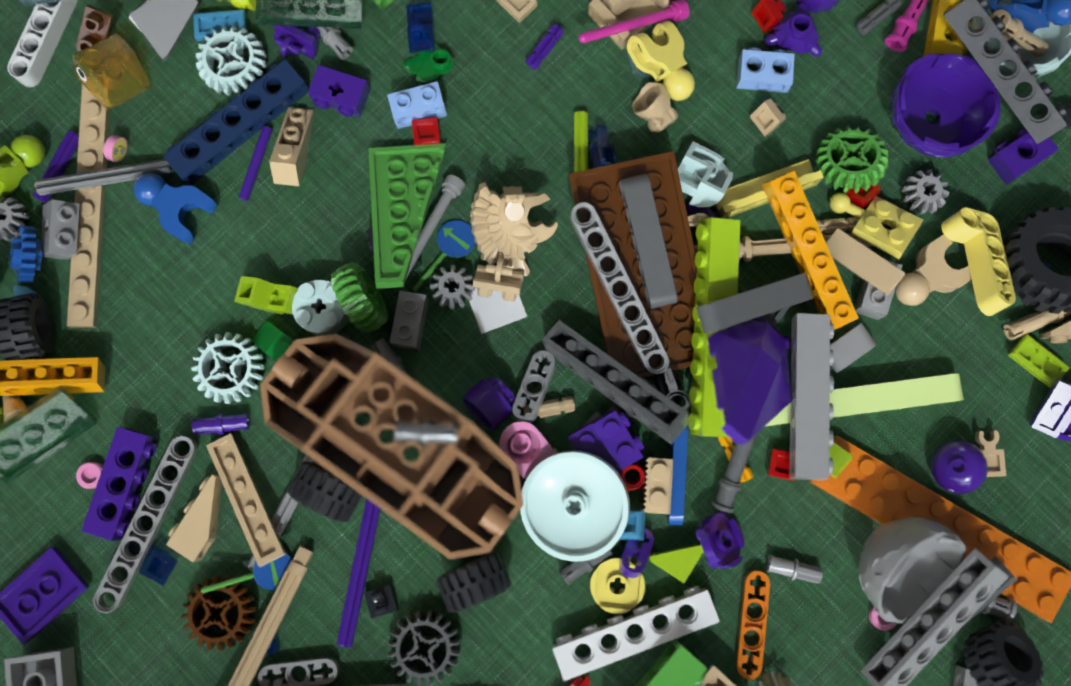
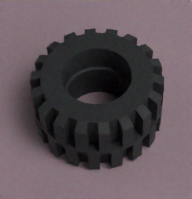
(26, 328)
(323, 492)
(474, 582)
(1003, 656)

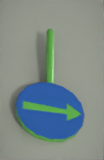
(455, 241)
(266, 576)

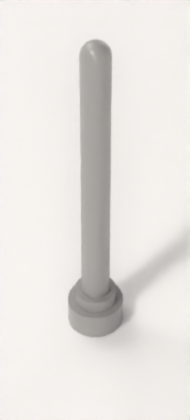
(452, 187)

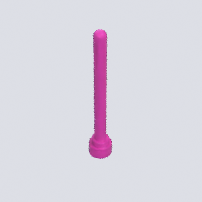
(676, 11)

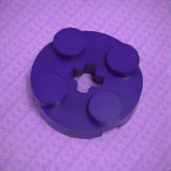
(720, 553)

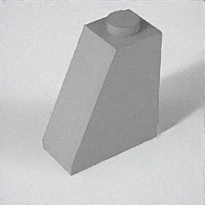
(164, 22)

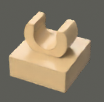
(767, 117)

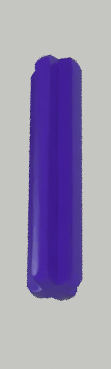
(60, 160)

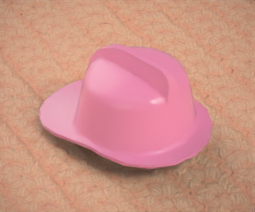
(524, 446)

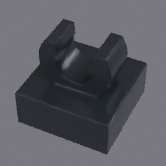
(381, 601)

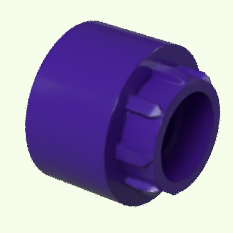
(489, 402)

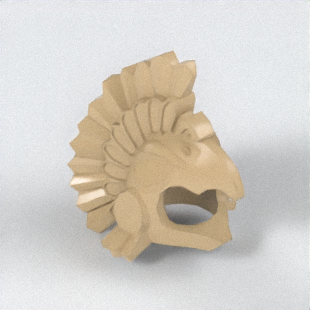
(503, 227)

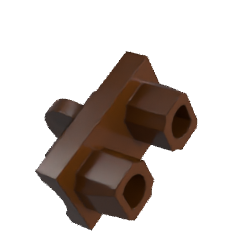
(94, 27)

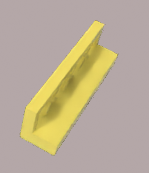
(751, 193)

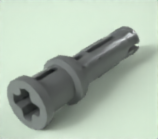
(730, 483)

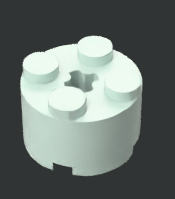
(305, 306)

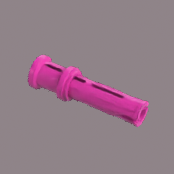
(905, 26)

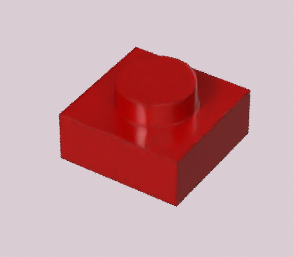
(426, 131)
(862, 197)
(779, 465)

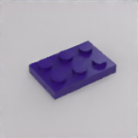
(40, 595)

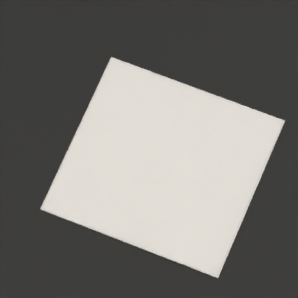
(495, 311)

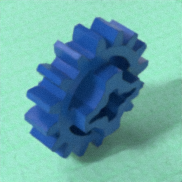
(25, 254)

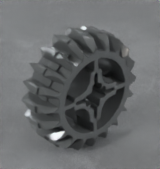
(430, 658)

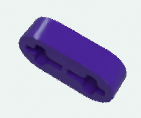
(642, 555)

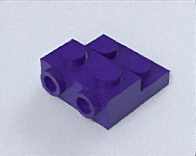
(609, 440)

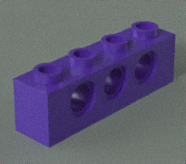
(98, 519)

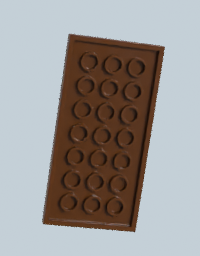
(671, 322)

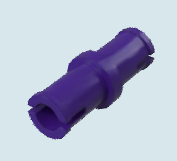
(220, 424)

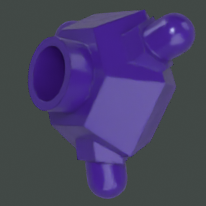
(796, 32)

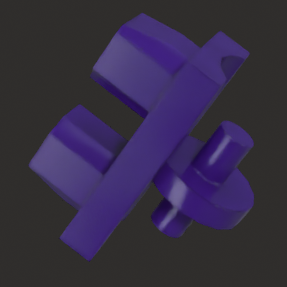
(297, 41)

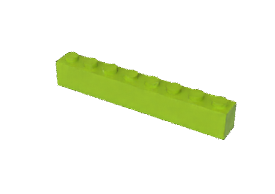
(716, 279)

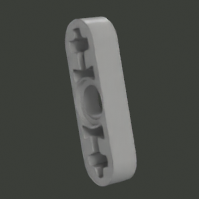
(547, 373)
(320, 678)

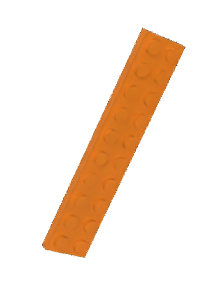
(890, 495)

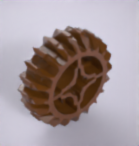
(226, 621)

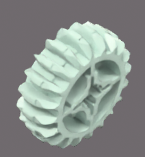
(225, 47)
(218, 373)

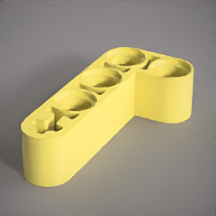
(985, 257)

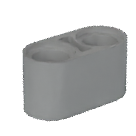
(851, 347)

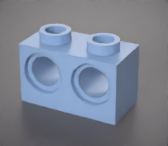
(765, 78)
(416, 103)

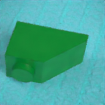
(272, 341)

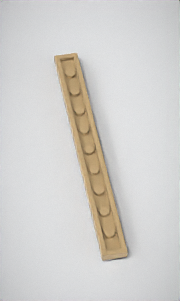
(86, 263)

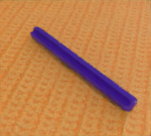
(358, 575)

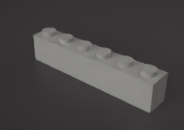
(810, 397)

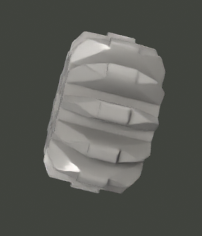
(935, 192)
(15, 216)
(443, 292)

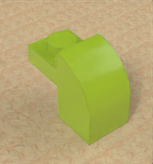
(265, 295)

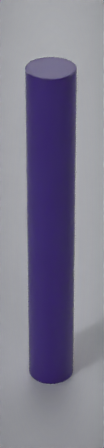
(255, 163)

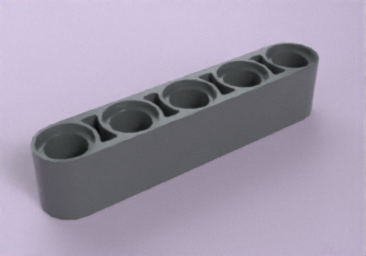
(648, 241)
(754, 303)

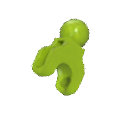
(23, 152)

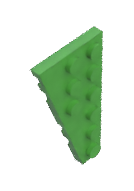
(400, 196)

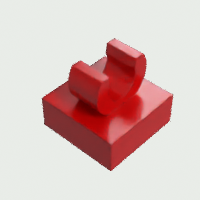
(768, 14)

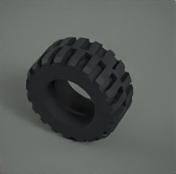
(1029, 276)

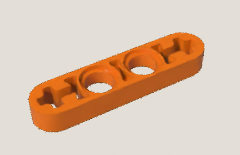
(757, 624)

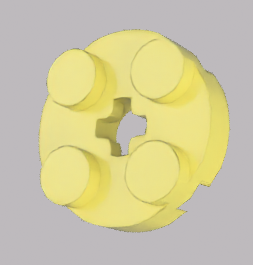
(604, 595)

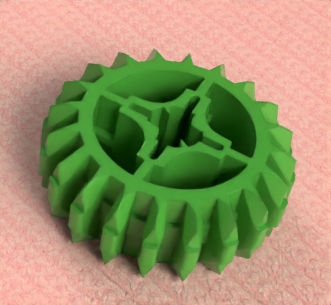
(853, 169)
(359, 297)

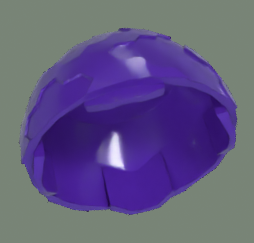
(956, 93)

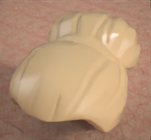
(655, 106)

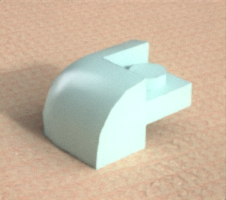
(704, 176)

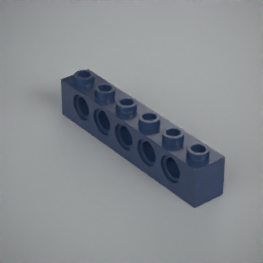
(233, 136)

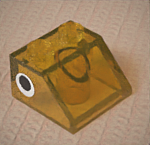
(110, 71)

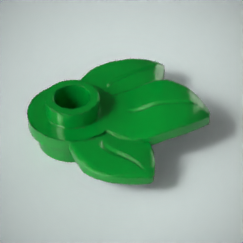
(427, 64)

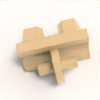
(498, 279)

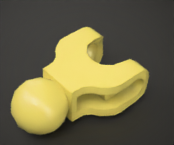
(663, 59)

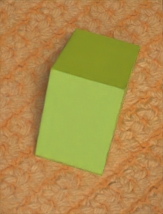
(678, 561)

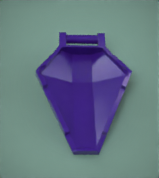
(750, 376)

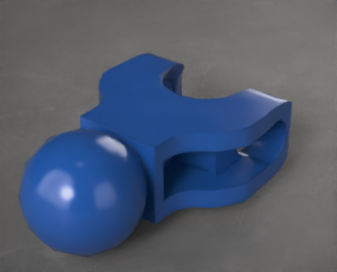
(1037, 13)
(171, 203)

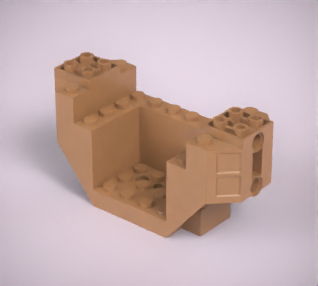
(450, 497)

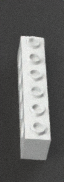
(702, 616)

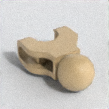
(931, 274)

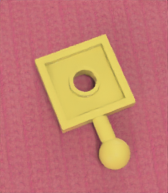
(880, 213)

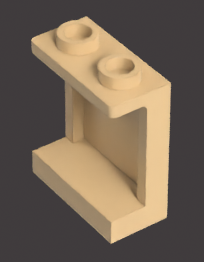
(605, 17)

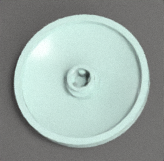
(575, 505)

